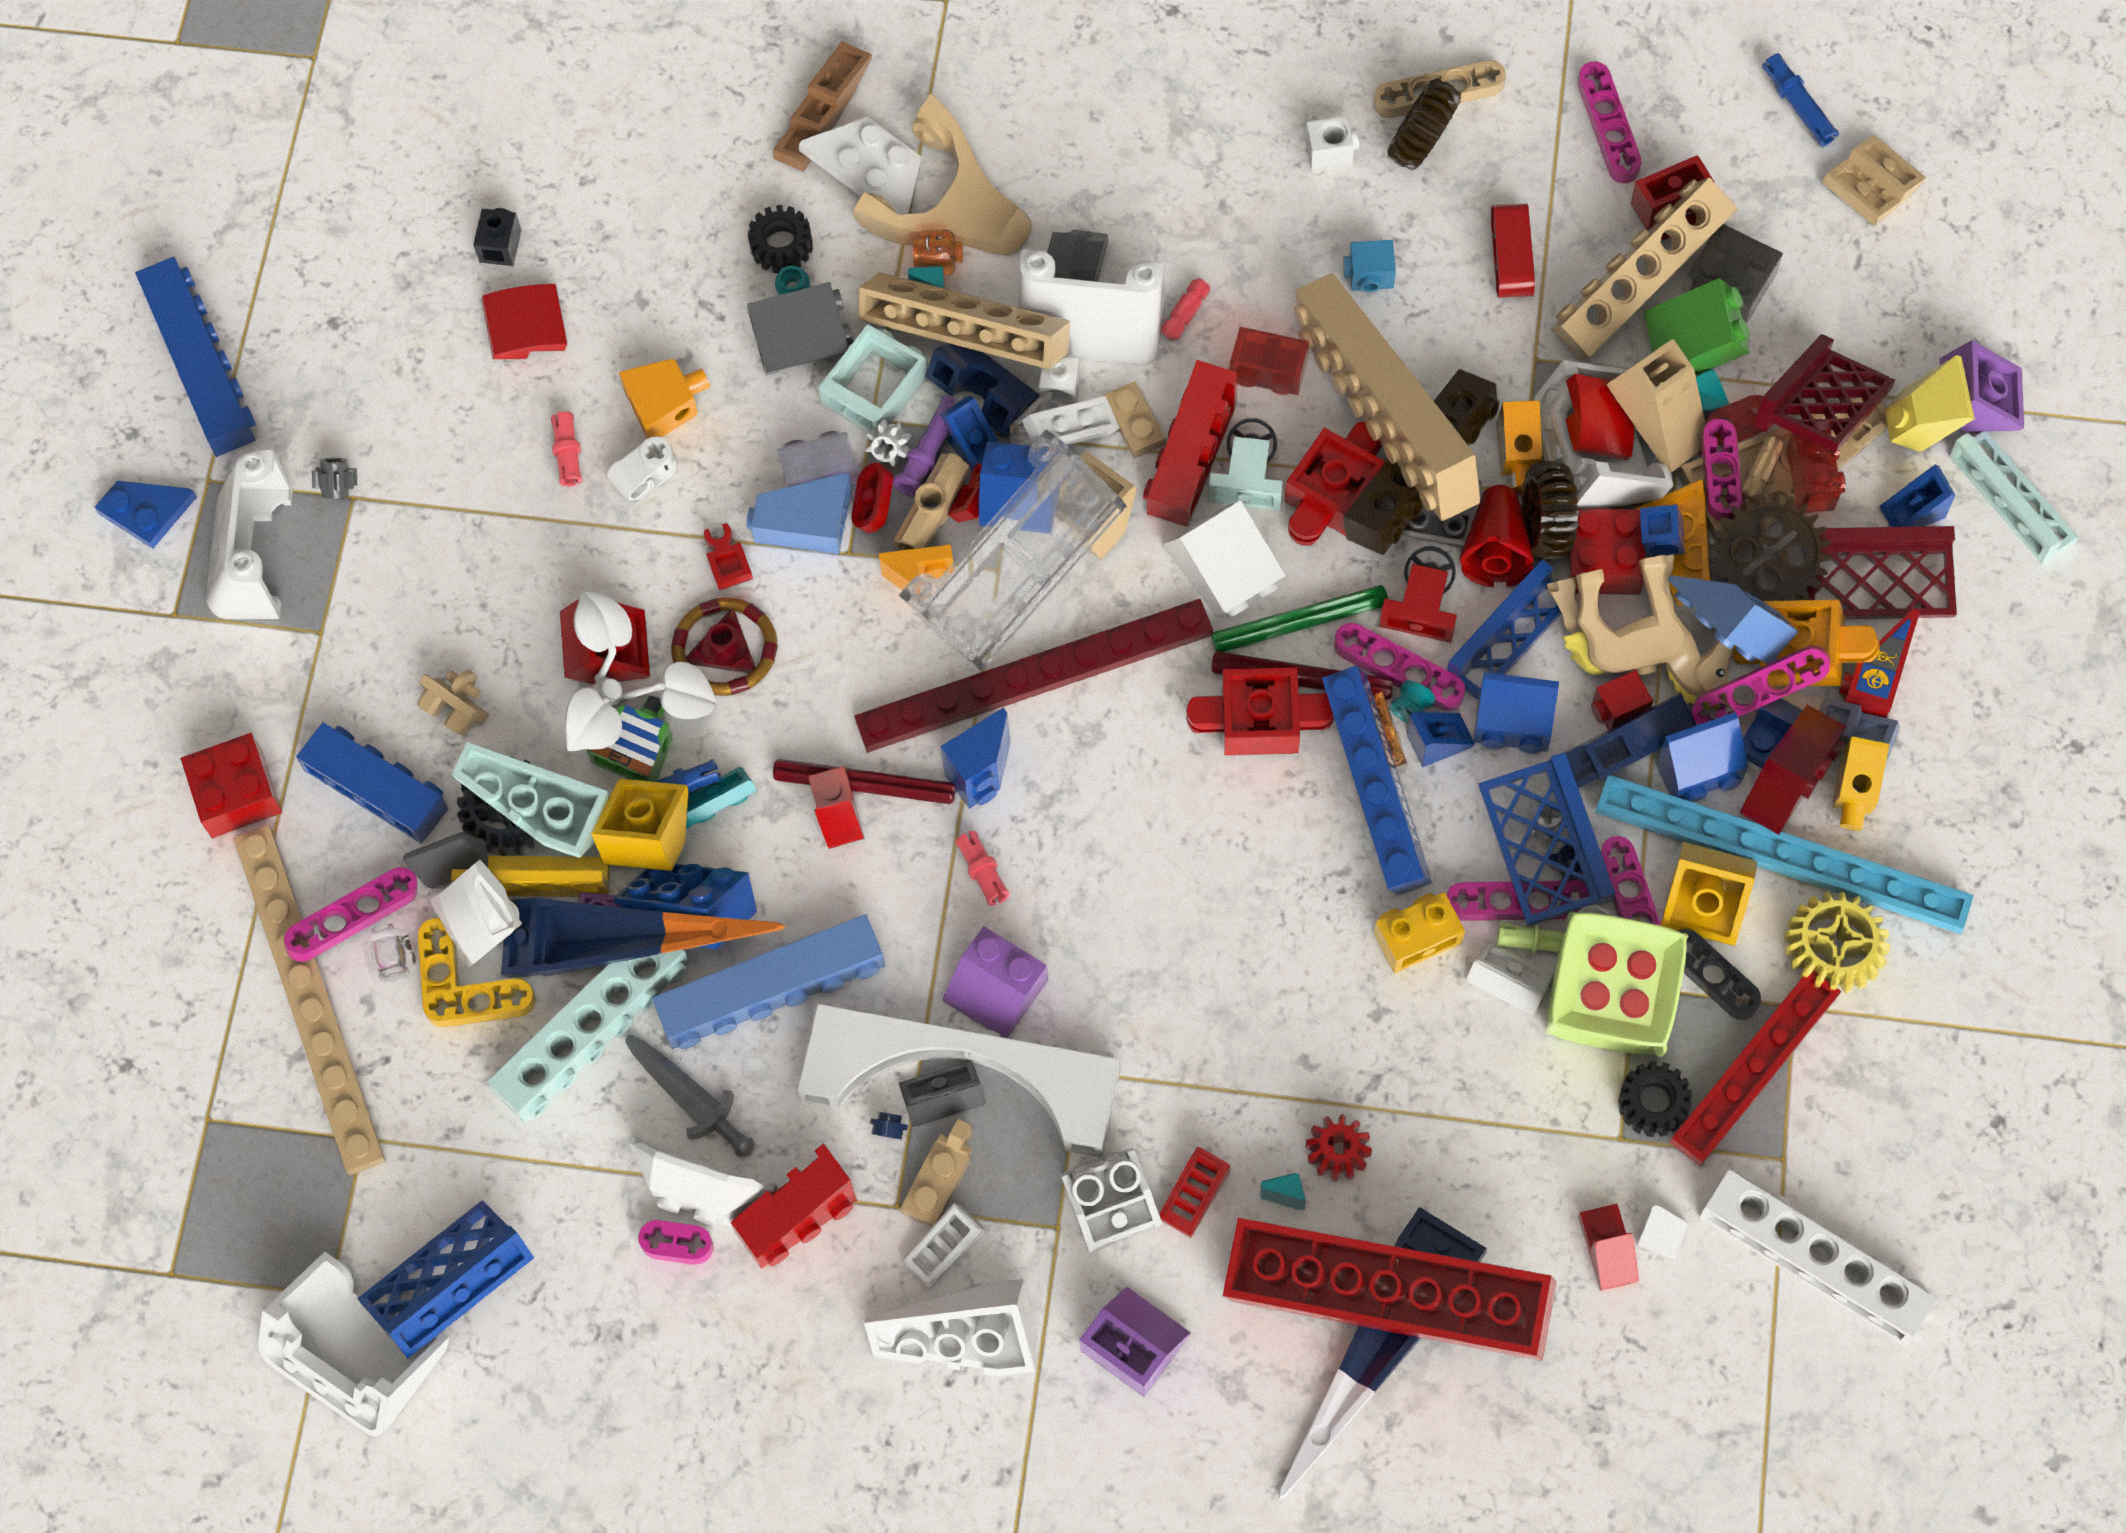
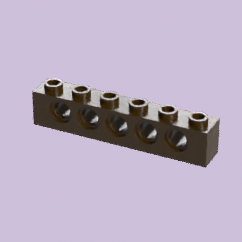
(1387, 501)

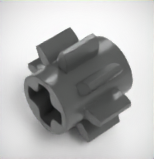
(334, 478)

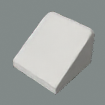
(1662, 1232)

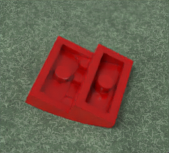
(524, 321)
(1598, 420)

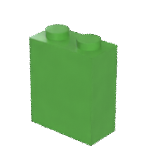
(1703, 324)

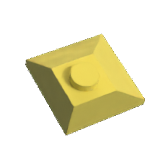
(1930, 407)

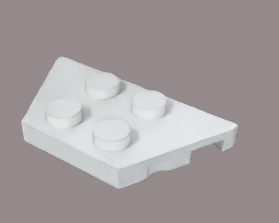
(867, 160)

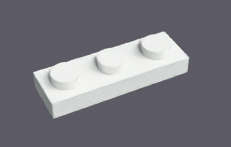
(1074, 421)

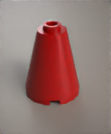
(1497, 540)

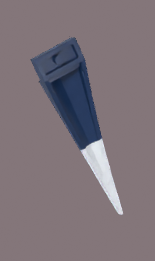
(1374, 1352)

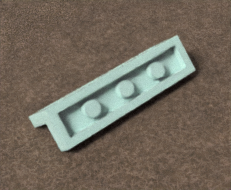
(2008, 499)

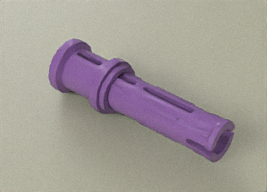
(922, 458)

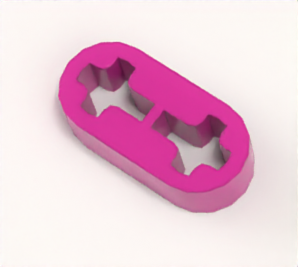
(674, 1251)

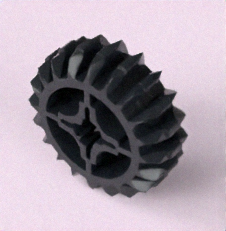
(476, 811)

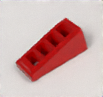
(1210, 1162)

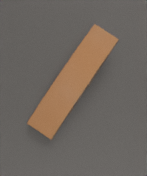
(825, 102)

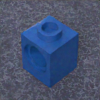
(1662, 530)

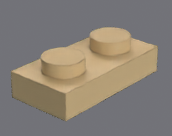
(1135, 420)

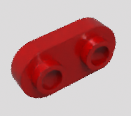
(872, 498)

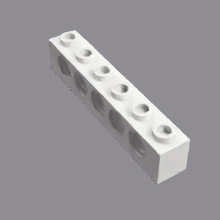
(1826, 1277)

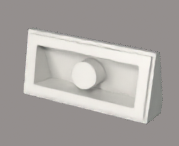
(1510, 978)

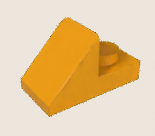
(905, 565)

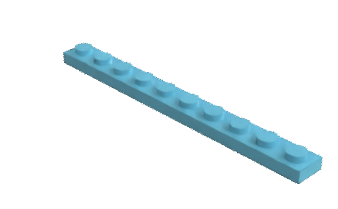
(1785, 854)

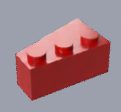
(795, 1209)

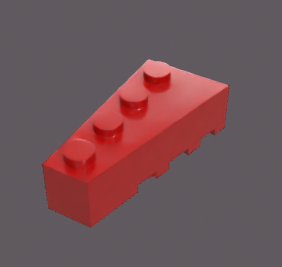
(1192, 443)

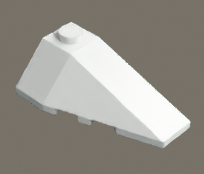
(972, 1328)

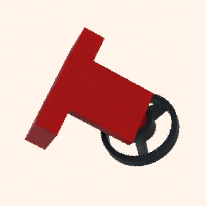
(1422, 600)

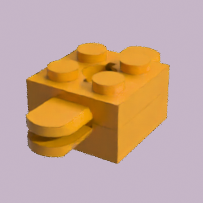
(1820, 625)

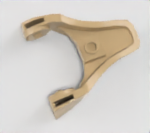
(970, 206)

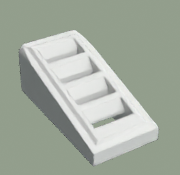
(955, 1212)

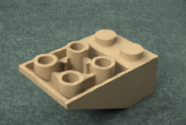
(1663, 404)

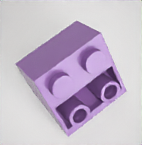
(1133, 1340)

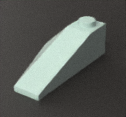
(539, 801)

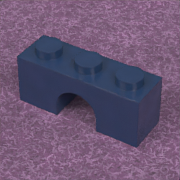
(969, 370)

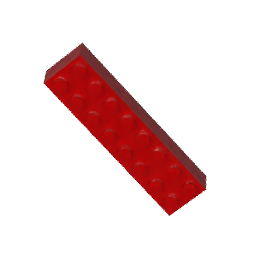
(1390, 1288)

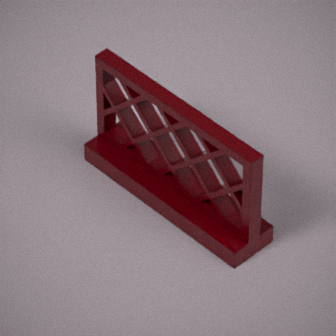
(1801, 383)
(1887, 542)

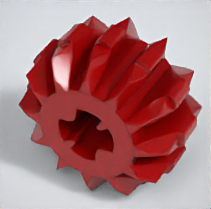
(1353, 1148)

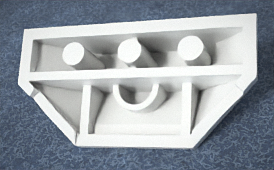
(695, 1184)

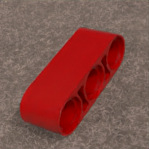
(1512, 250)

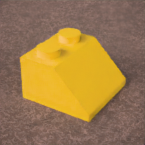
(643, 825)
(1709, 893)

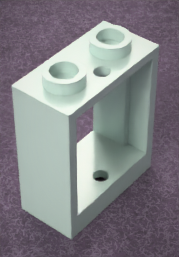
(857, 409)

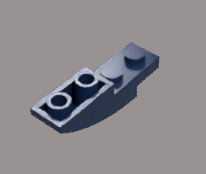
(1628, 740)

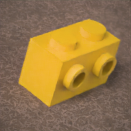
(1418, 931)

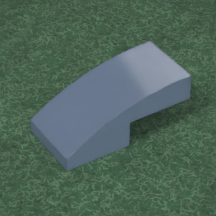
(1861, 724)

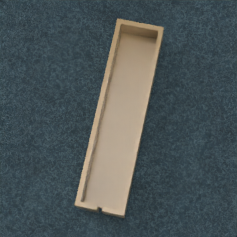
(1387, 398)

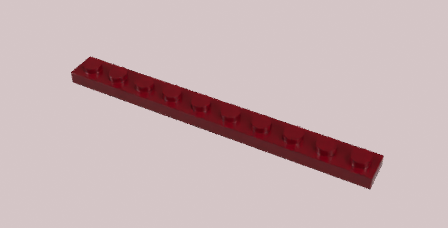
(1033, 675)

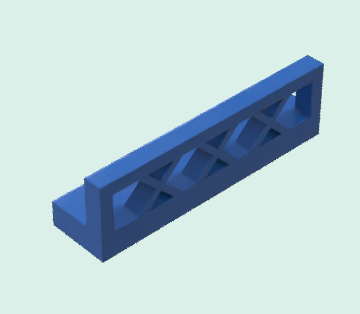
(1501, 620)

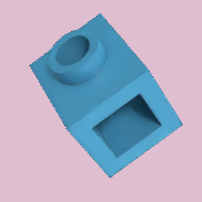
(1370, 265)

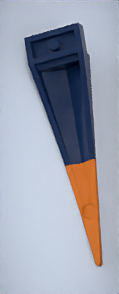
(579, 936)

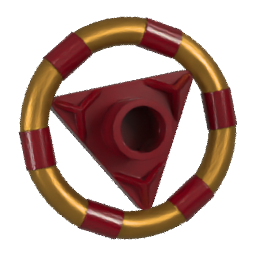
(725, 644)

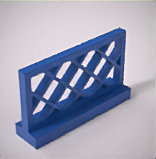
(1578, 829)
(450, 1292)

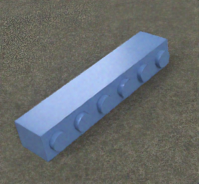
(769, 982)

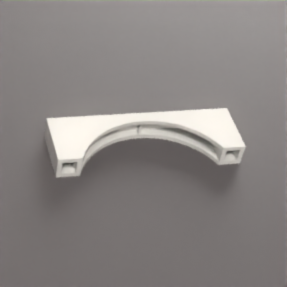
(856, 1046)

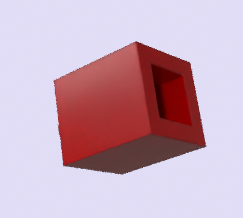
(1620, 699)

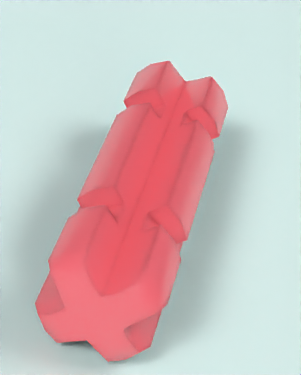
(1185, 309)

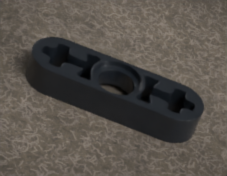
(1713, 990)

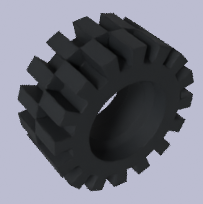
(775, 222)
(1655, 1121)

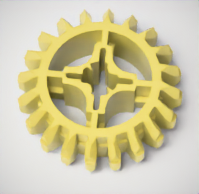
(1843, 912)

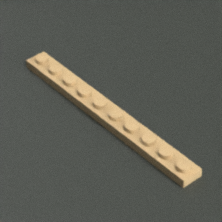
(310, 1004)

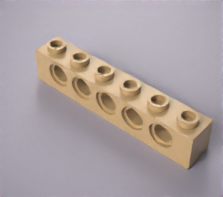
(1711, 211)
(964, 320)

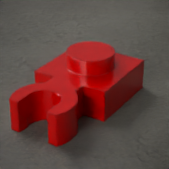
(967, 501)
(727, 560)

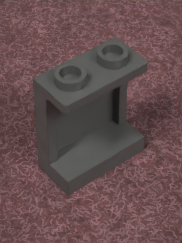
(799, 327)

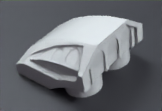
(476, 912)
(1110, 1198)

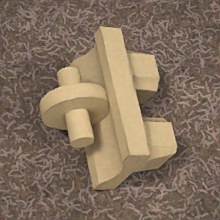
(439, 693)

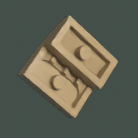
(1874, 180)

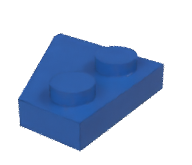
(145, 509)

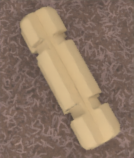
(1762, 468)

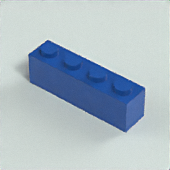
(372, 782)

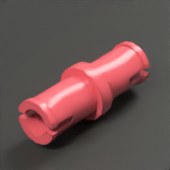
(566, 449)
(982, 868)

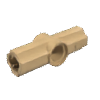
(939, 488)

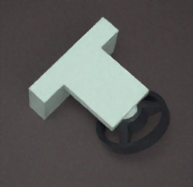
(1248, 471)

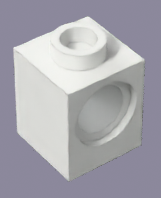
(1325, 154)
(1061, 381)

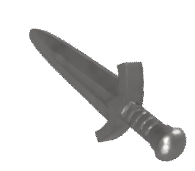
(691, 1097)

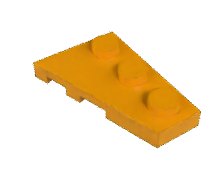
(1692, 505)

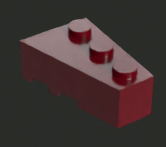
(1794, 769)

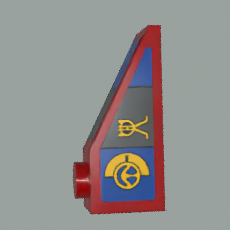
(1876, 682)

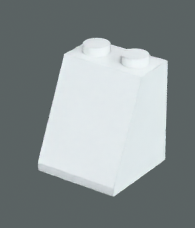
(1226, 559)

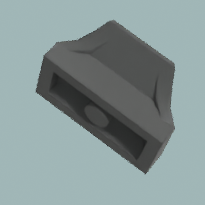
(1078, 254)

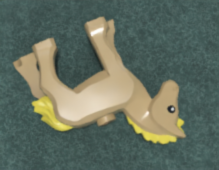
(1642, 643)

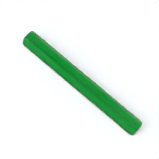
(1299, 618)

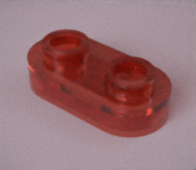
(1740, 415)

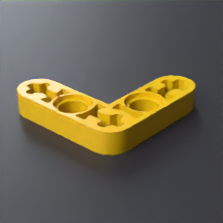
(449, 989)

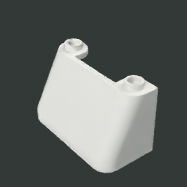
(1105, 318)
(1599, 479)
(236, 571)
(338, 1351)

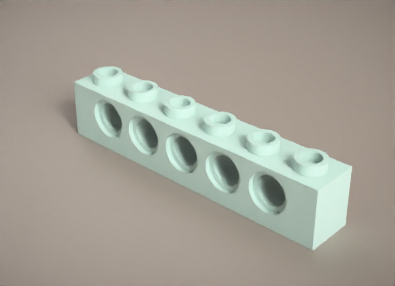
(567, 1029)

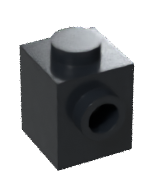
(497, 237)

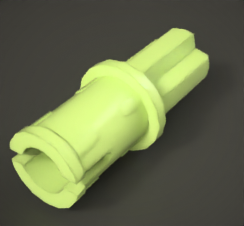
(1528, 937)

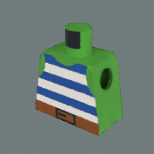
(641, 746)

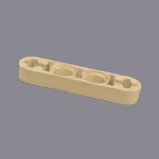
(1463, 73)

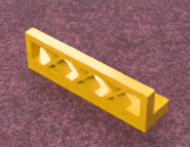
(548, 875)

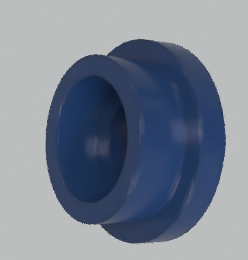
(888, 1125)

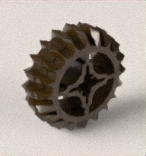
(1424, 124)
(1550, 509)

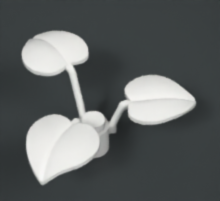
(590, 712)

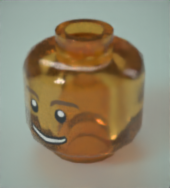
(937, 249)

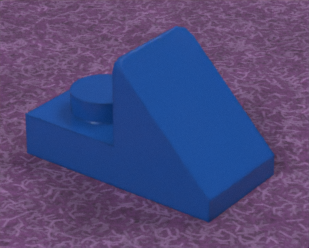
(968, 430)
(1768, 730)

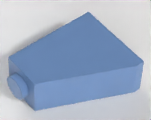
(803, 515)

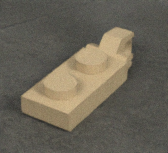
(939, 1176)

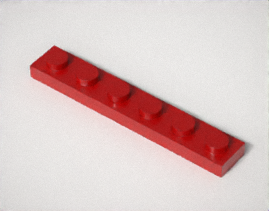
(1754, 1068)

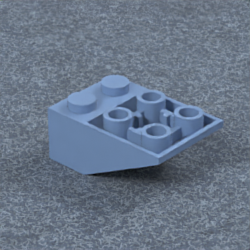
(1737, 617)

